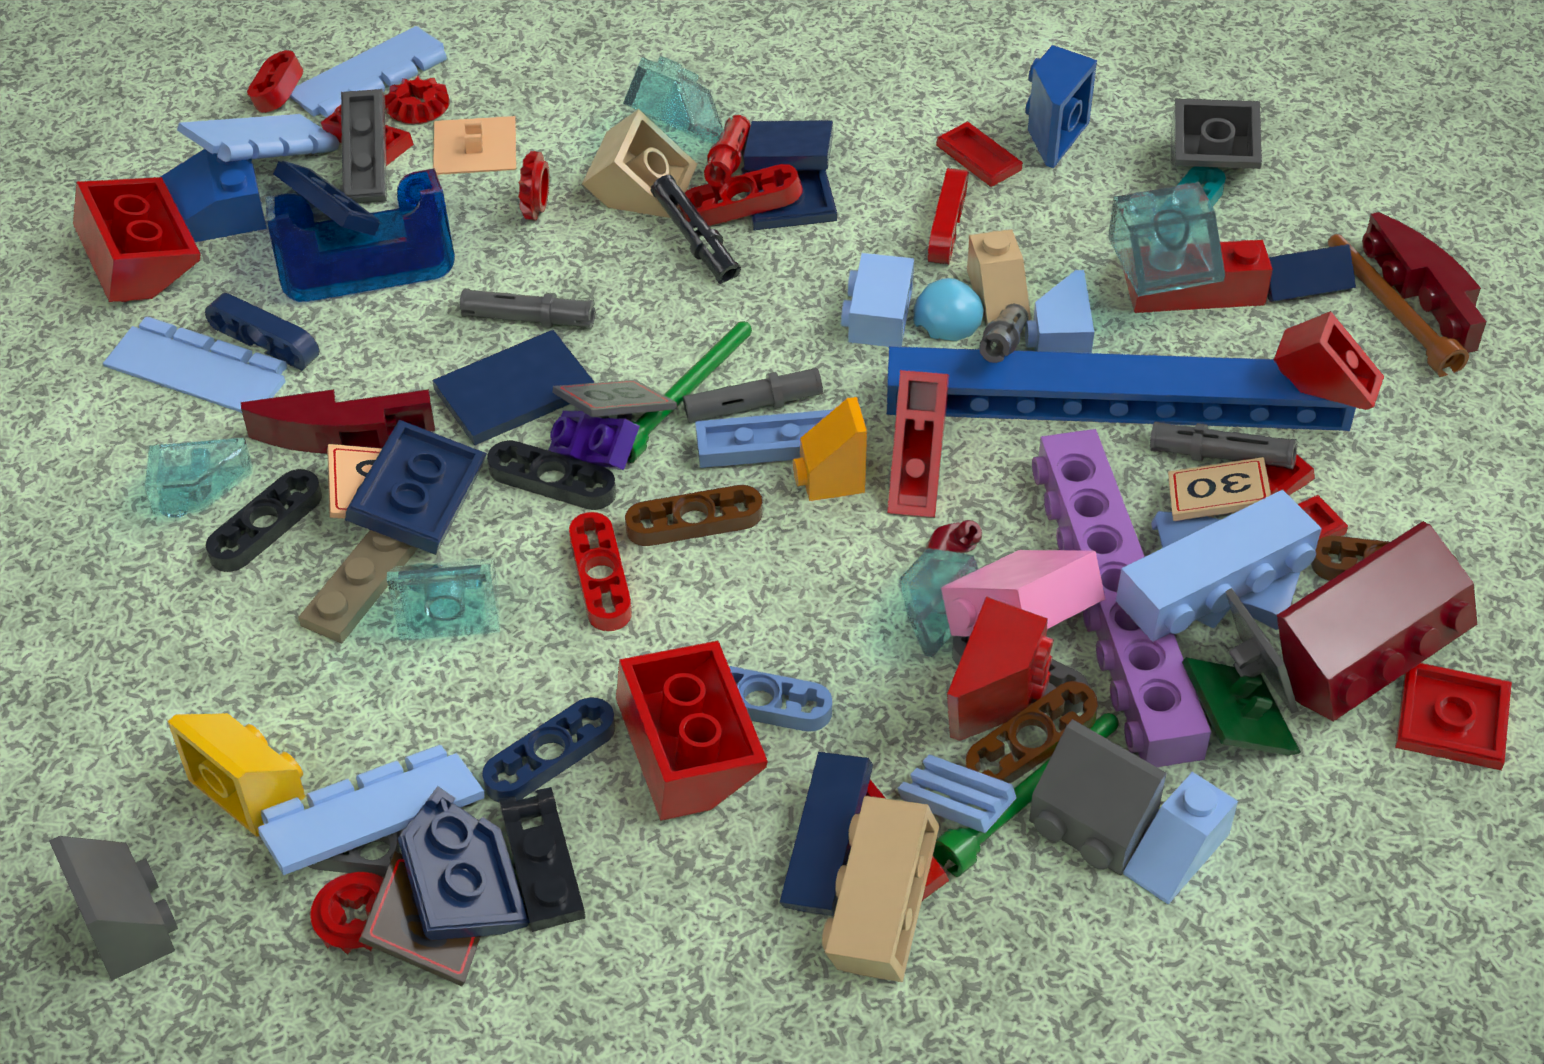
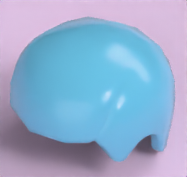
(948, 310)

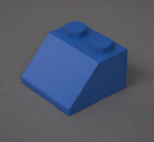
(1059, 101)

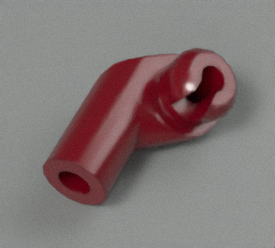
(956, 537)

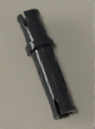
(720, 262)

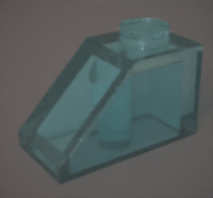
(194, 474)
(924, 597)

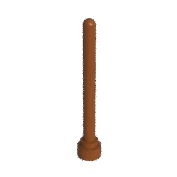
(1439, 350)

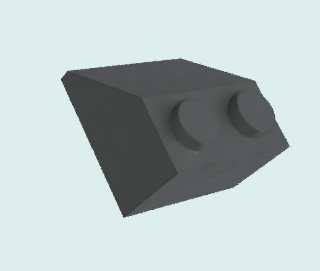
(1216, 133)
(1096, 798)
(116, 902)

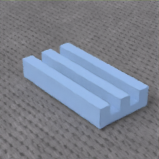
(962, 787)

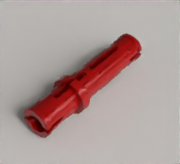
(726, 153)

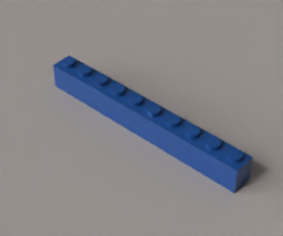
(1119, 389)

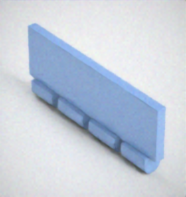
(368, 70)
(259, 137)
(192, 369)
(349, 818)

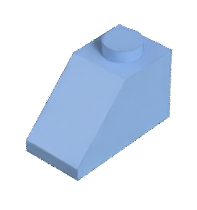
(1062, 318)
(1182, 837)

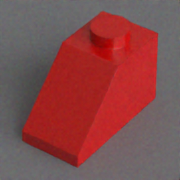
(1328, 363)

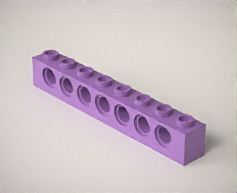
(1147, 676)

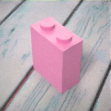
(1038, 581)

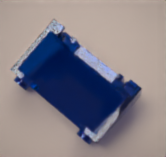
(334, 261)

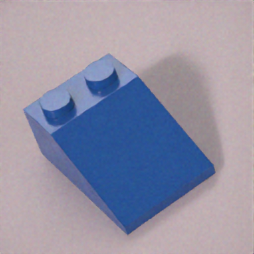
(216, 196)

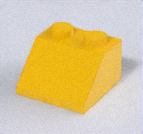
(235, 765)

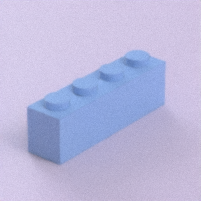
(1237, 552)

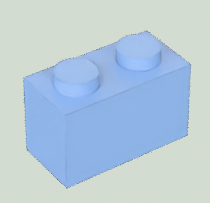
(879, 300)

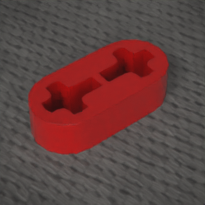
(275, 81)

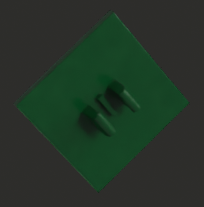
(1240, 708)

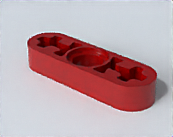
(772, 197)
(947, 216)
(605, 555)

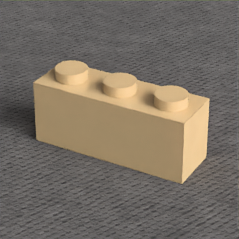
(881, 888)

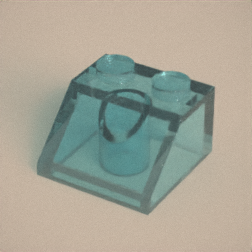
(674, 99)
(1167, 238)
(445, 598)

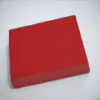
(1454, 715)

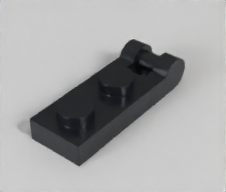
(542, 861)

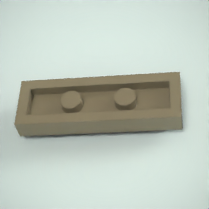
(355, 586)

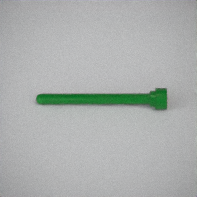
(689, 383)
(964, 843)

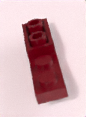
(1427, 271)
(316, 419)

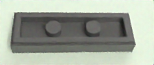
(364, 145)

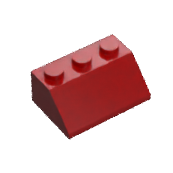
(133, 236)
(1244, 285)
(999, 669)
(688, 727)

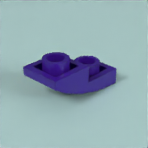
(593, 439)

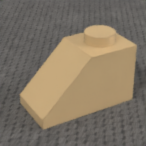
(997, 272)

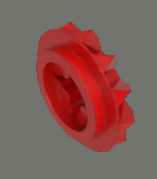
(411, 110)
(533, 185)
(330, 918)

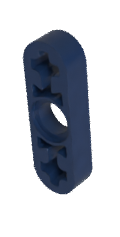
(258, 327)
(552, 731)

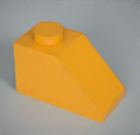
(834, 454)

